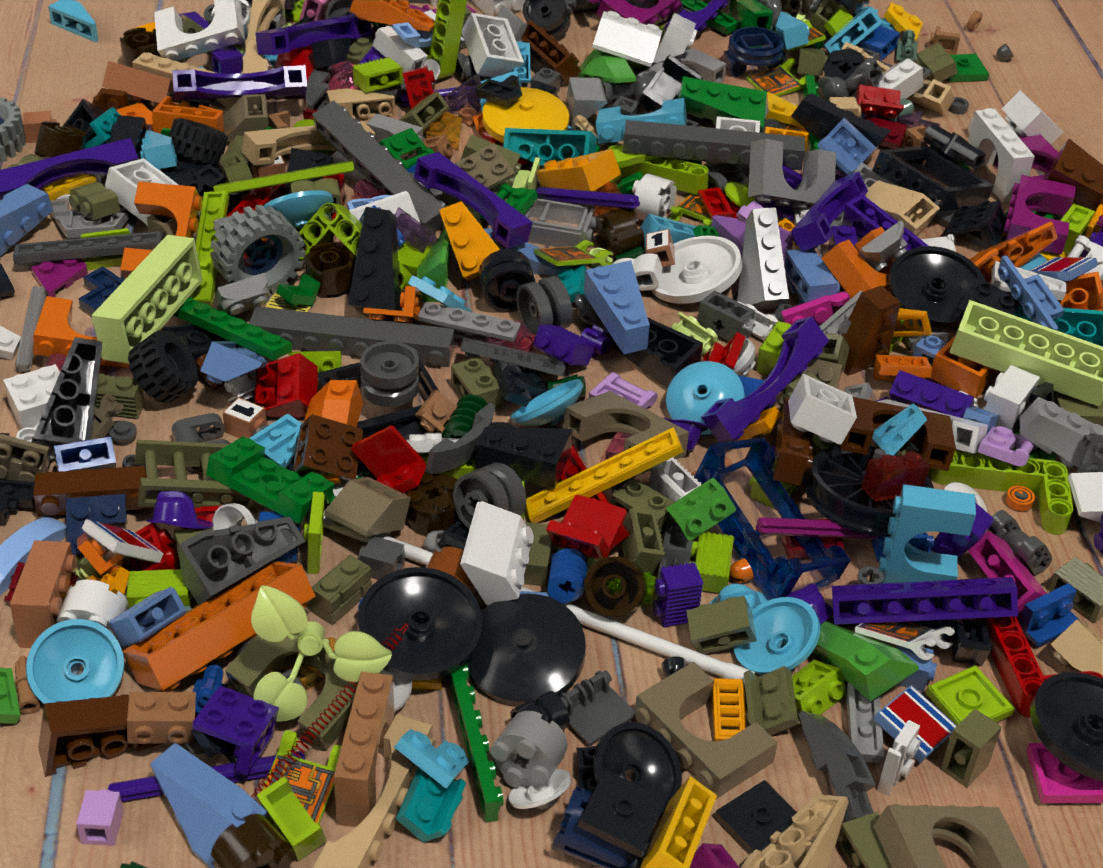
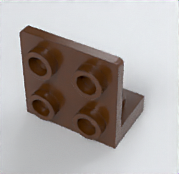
(326, 448)

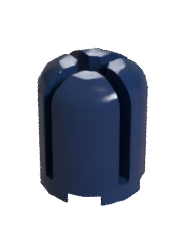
(584, 845)

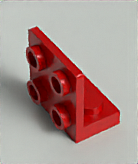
(391, 459)
(588, 527)

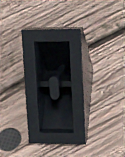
(971, 642)

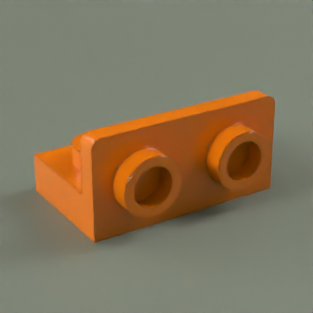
(888, 366)
(97, 555)

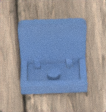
(849, 146)

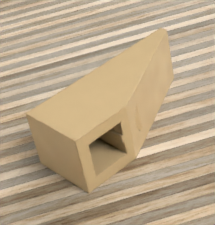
(361, 104)

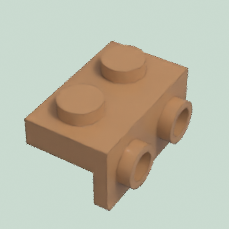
(161, 717)

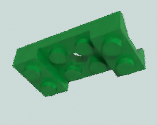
(246, 470)

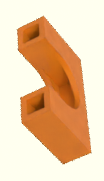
(164, 200)
(851, 268)
(54, 331)

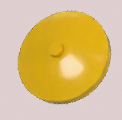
(531, 111)

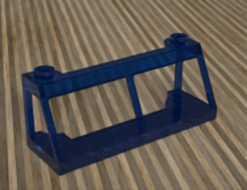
(778, 575)

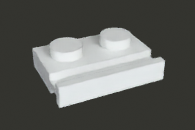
(898, 759)

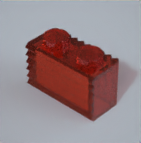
(888, 474)

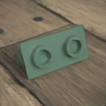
(907, 47)

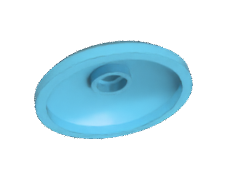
(300, 206)
(683, 392)
(549, 406)
(785, 635)
(69, 645)

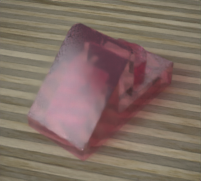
(342, 76)

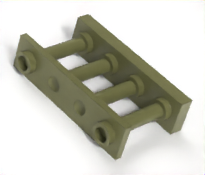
(182, 455)

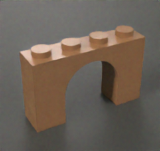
(365, 732)

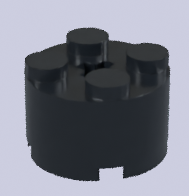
(842, 62)

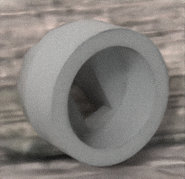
(433, 541)

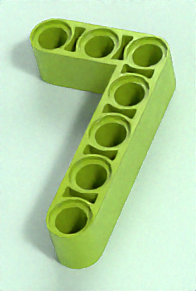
(446, 35)
(687, 175)
(338, 227)
(1042, 477)

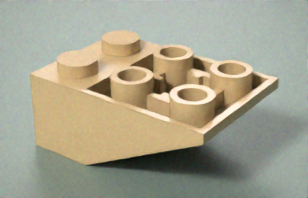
(903, 204)

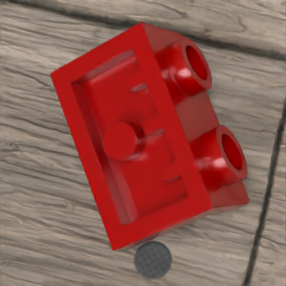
(419, 84)
(879, 101)
(162, 541)

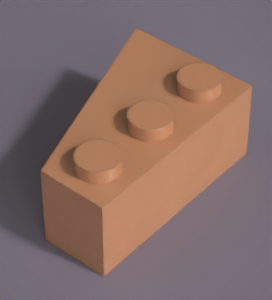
(137, 83)
(41, 589)

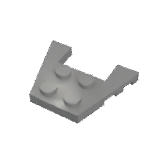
(75, 223)

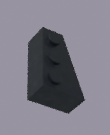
(129, 127)
(305, 159)
(533, 453)

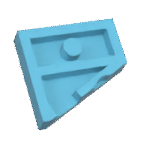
(898, 429)
(279, 439)

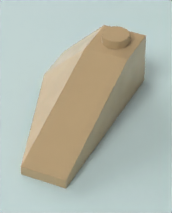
(1080, 648)
(808, 840)

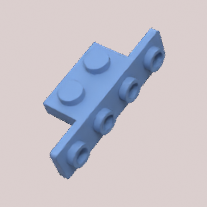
(1032, 294)

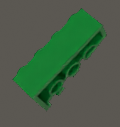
(722, 100)

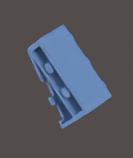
(809, 275)

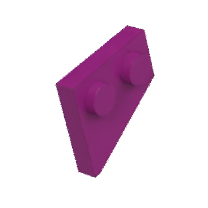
(59, 273)

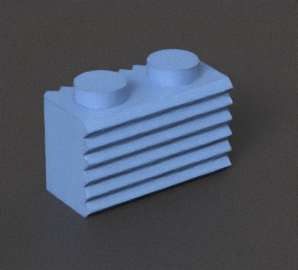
(147, 617)

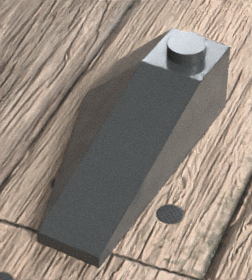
(226, 556)

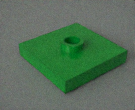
(968, 68)

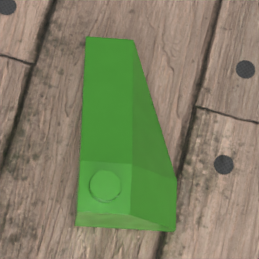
(606, 68)
(436, 264)
(864, 661)

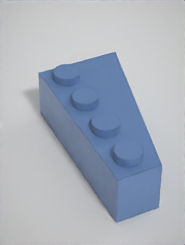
(20, 213)
(619, 304)

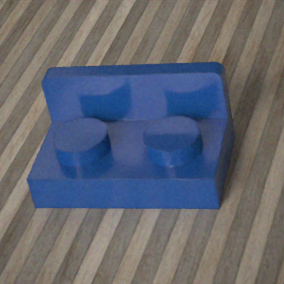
(1048, 615)

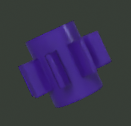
(599, 337)

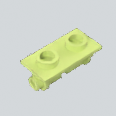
(692, 328)

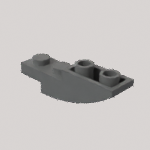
(837, 755)

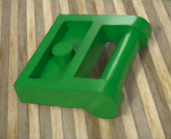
(404, 144)
(518, 198)

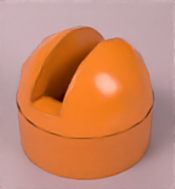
(741, 571)

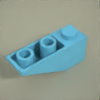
(792, 31)
(524, 70)
(158, 150)

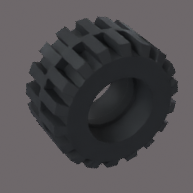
(198, 141)
(163, 366)

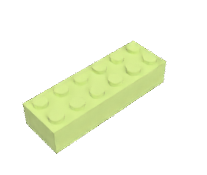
(147, 297)
(1056, 357)

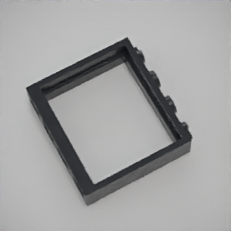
(965, 186)
(395, 419)

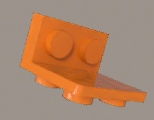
(410, 300)

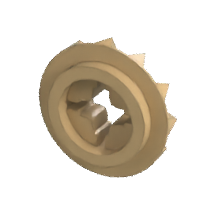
(581, 124)

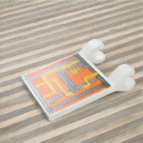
(907, 635)

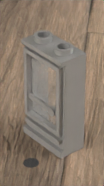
(560, 223)

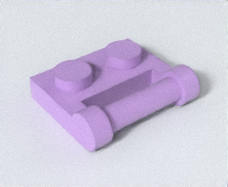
(626, 390)
(999, 445)

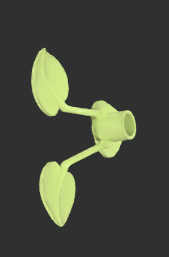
(281, 616)

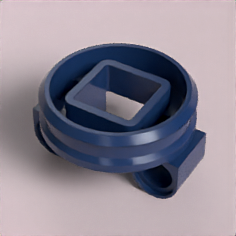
(740, 54)

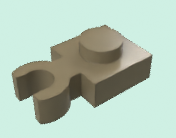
(102, 416)

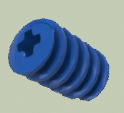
(567, 575)

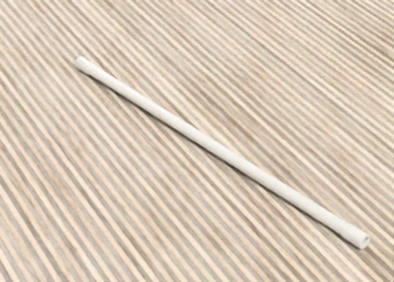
(586, 618)

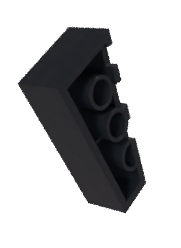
(822, 117)
(377, 263)
(666, 352)
(72, 401)

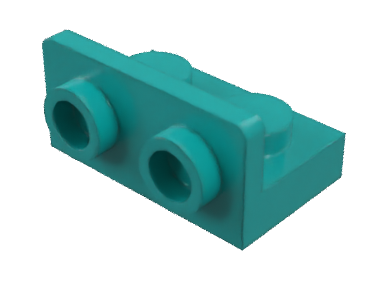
(429, 806)

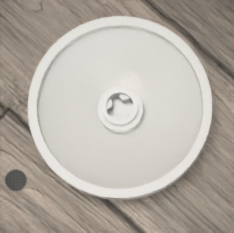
(699, 269)

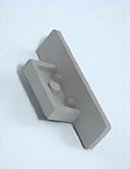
(468, 323)

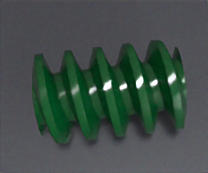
(463, 417)

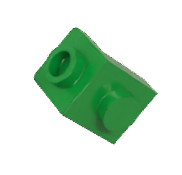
(627, 183)
(302, 294)

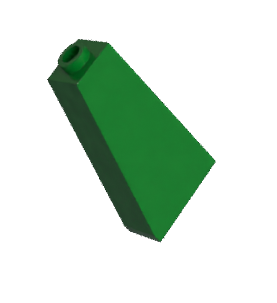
(751, 14)

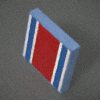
(1066, 267)
(913, 706)

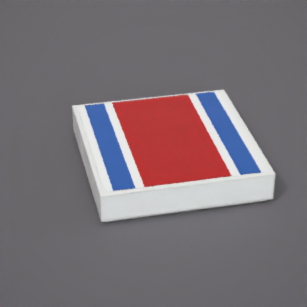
(122, 541)

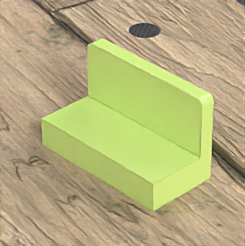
(528, 179)

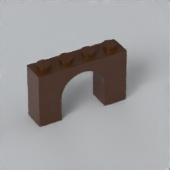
(932, 439)

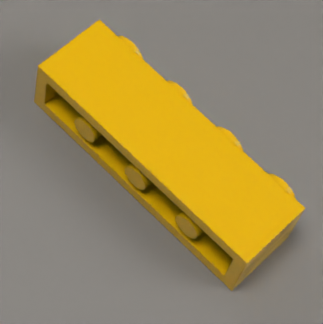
(680, 827)

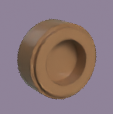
(974, 20)

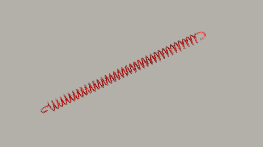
(324, 721)

